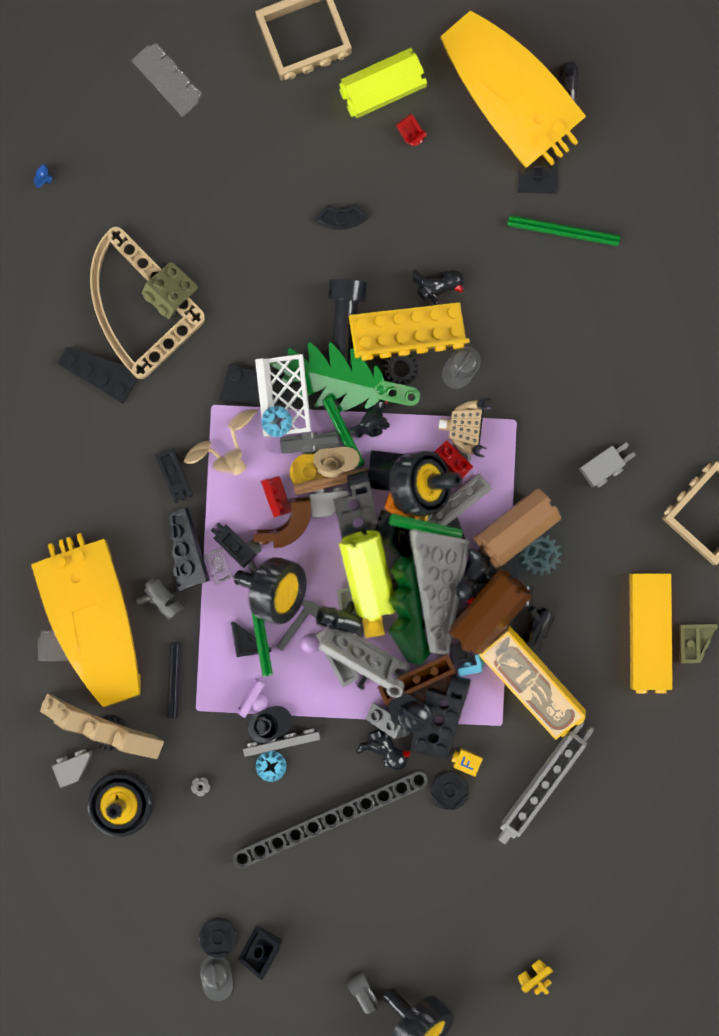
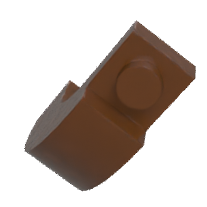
(292, 529)

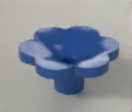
(42, 176)

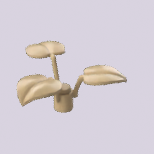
(231, 460)

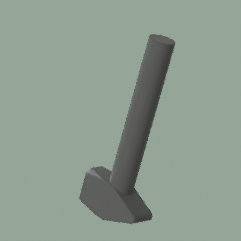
(309, 608)

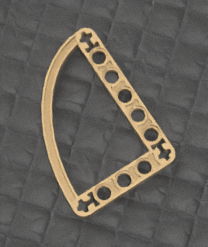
(146, 272)

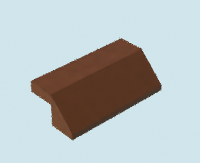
(416, 682)

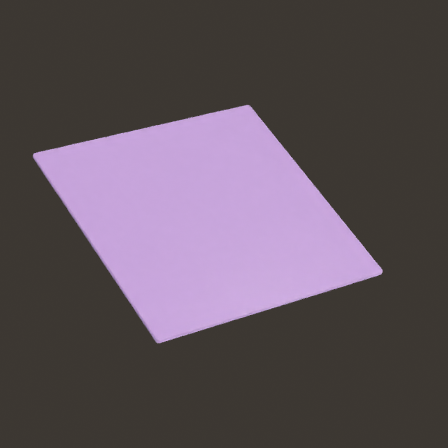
(304, 680)

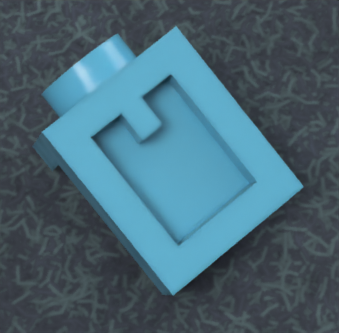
(469, 668)

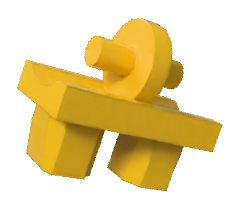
(528, 983)

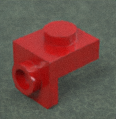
(411, 130)

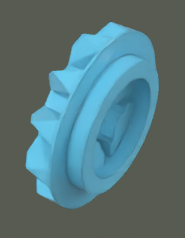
(273, 429)
(273, 757)

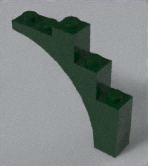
(408, 627)

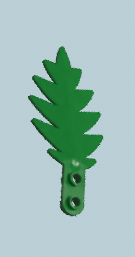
(340, 380)

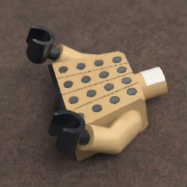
(466, 426)

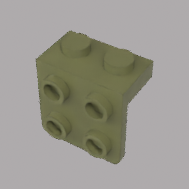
(168, 290)

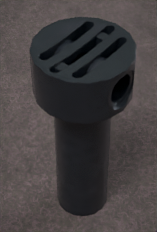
(347, 295)

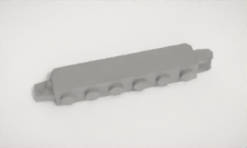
(544, 783)

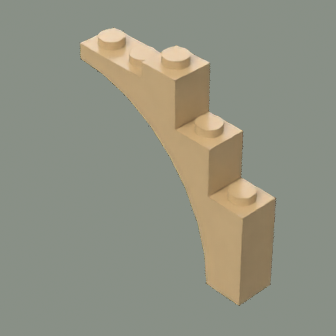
(101, 730)

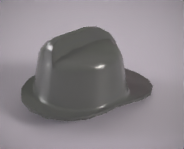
(461, 367)
(216, 978)

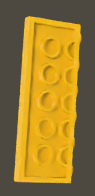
(407, 331)

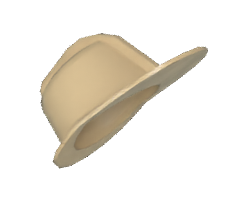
(335, 460)

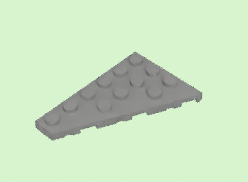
(439, 568)

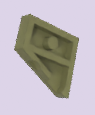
(694, 641)

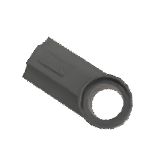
(360, 987)

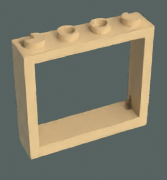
(307, 65)
(683, 498)

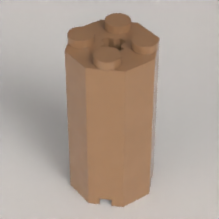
(517, 528)

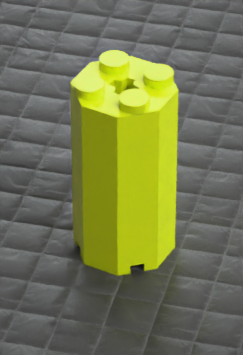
(382, 83)
(367, 574)

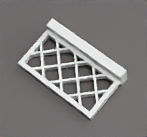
(266, 392)

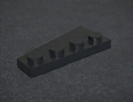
(102, 373)
(242, 386)
(187, 554)

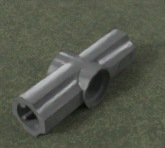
(309, 442)

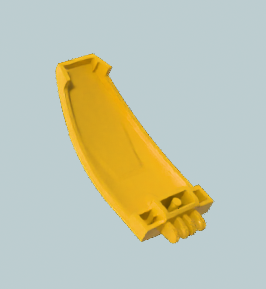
(512, 89)
(90, 618)

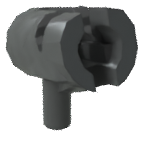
(161, 597)

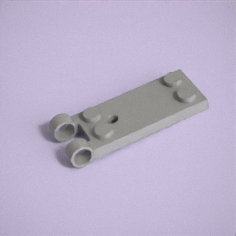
(365, 659)

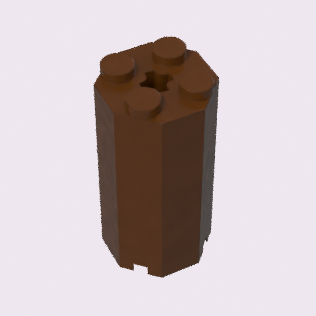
(490, 612)

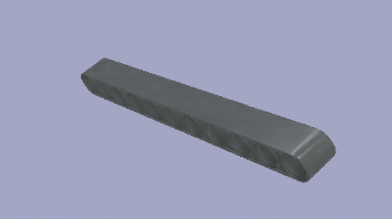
(324, 825)

